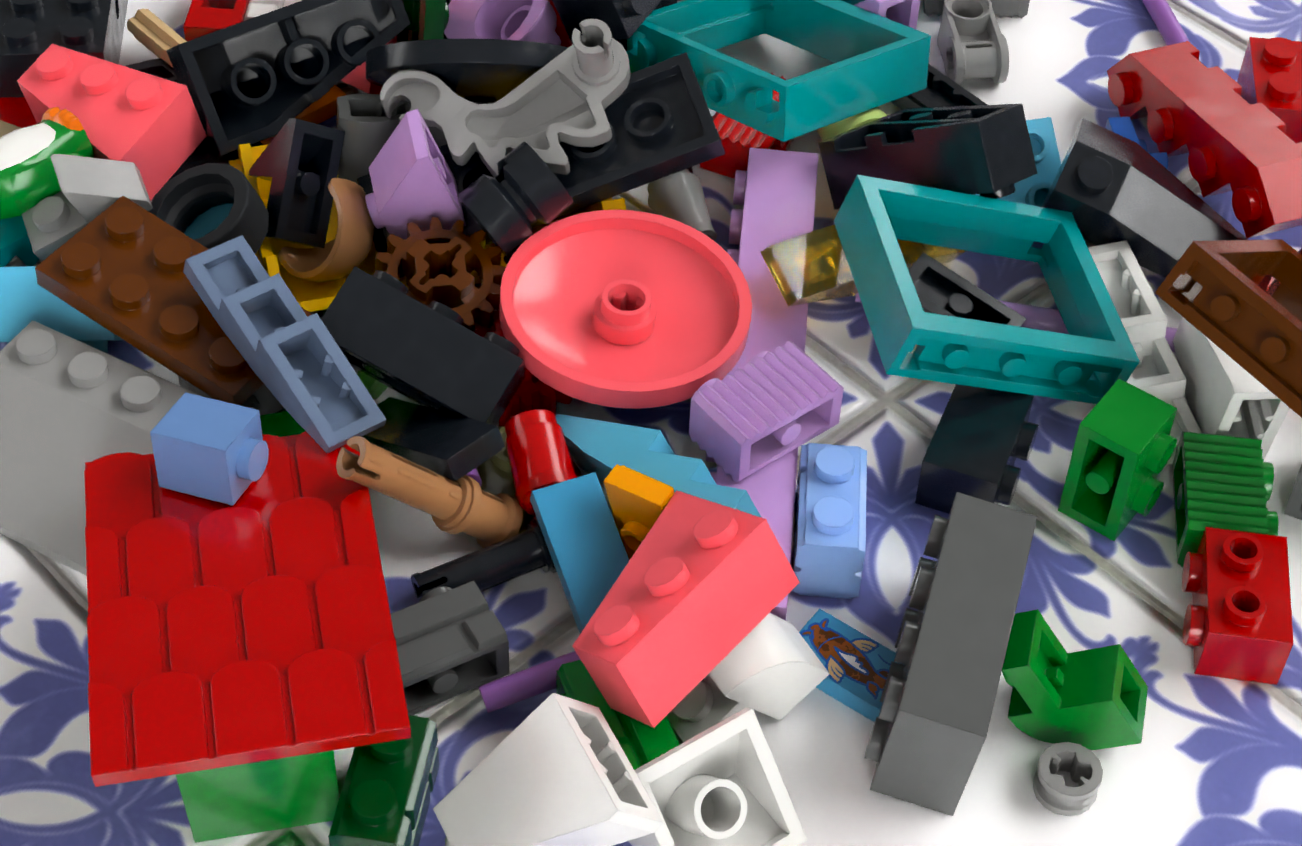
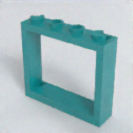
(871, 55)
(972, 351)

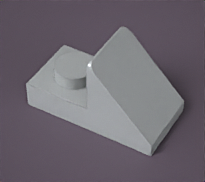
(87, 190)

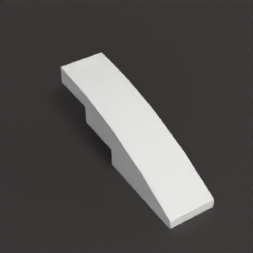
(1146, 328)

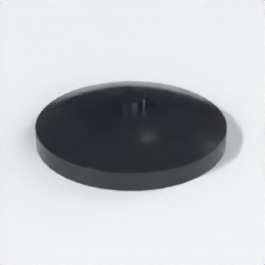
(470, 67)

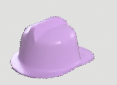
(503, 20)

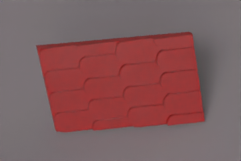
(237, 637)

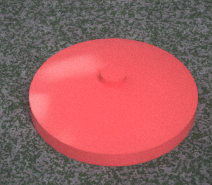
(625, 308)

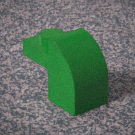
(1073, 696)

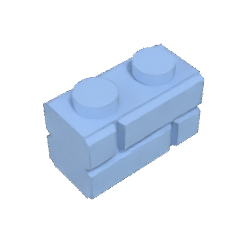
(830, 520)

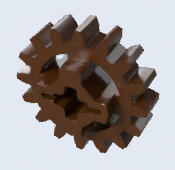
(440, 269)

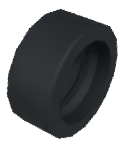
(210, 186)

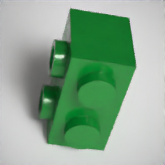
(1118, 460)

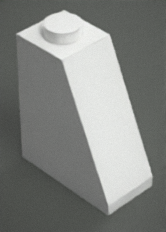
(1223, 393)
(551, 785)

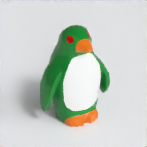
(26, 161)

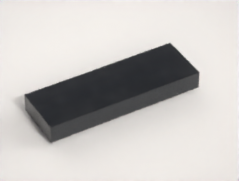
(435, 438)

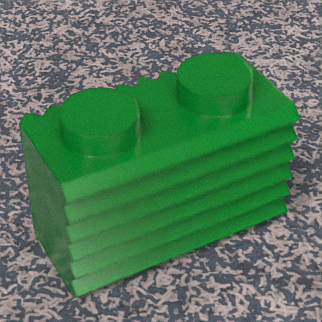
(1220, 486)

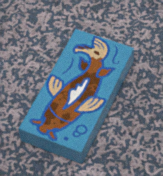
(853, 660)

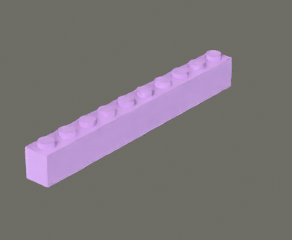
(778, 206)

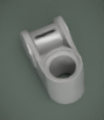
(972, 42)

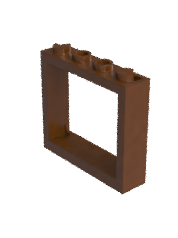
(1238, 315)

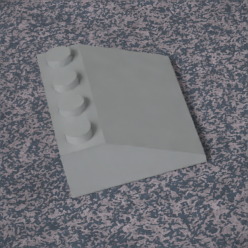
(57, 412)

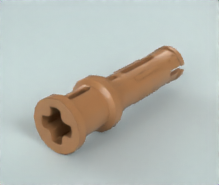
(451, 503)

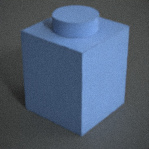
(209, 448)

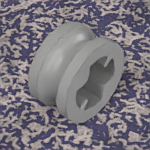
(1083, 769)

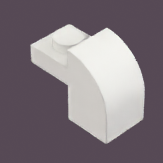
(764, 672)

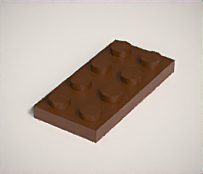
(132, 282)

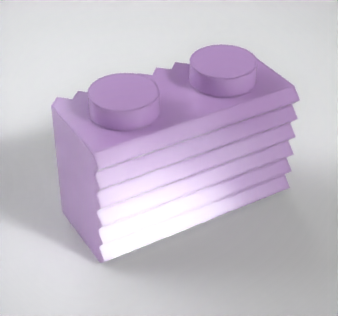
(764, 410)

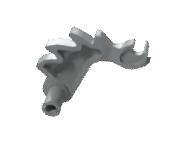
(550, 107)

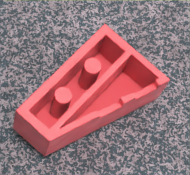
(682, 605)

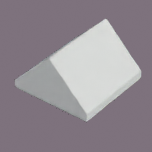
(721, 790)

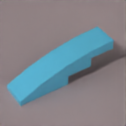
(603, 444)

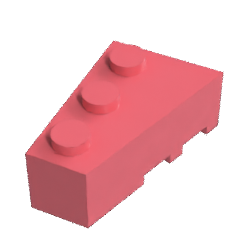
(121, 110)

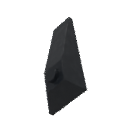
(279, 64)
(1129, 196)

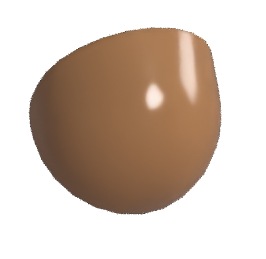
(349, 247)

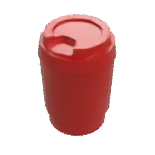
(536, 454)

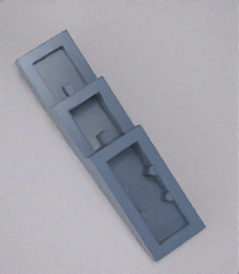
(283, 345)

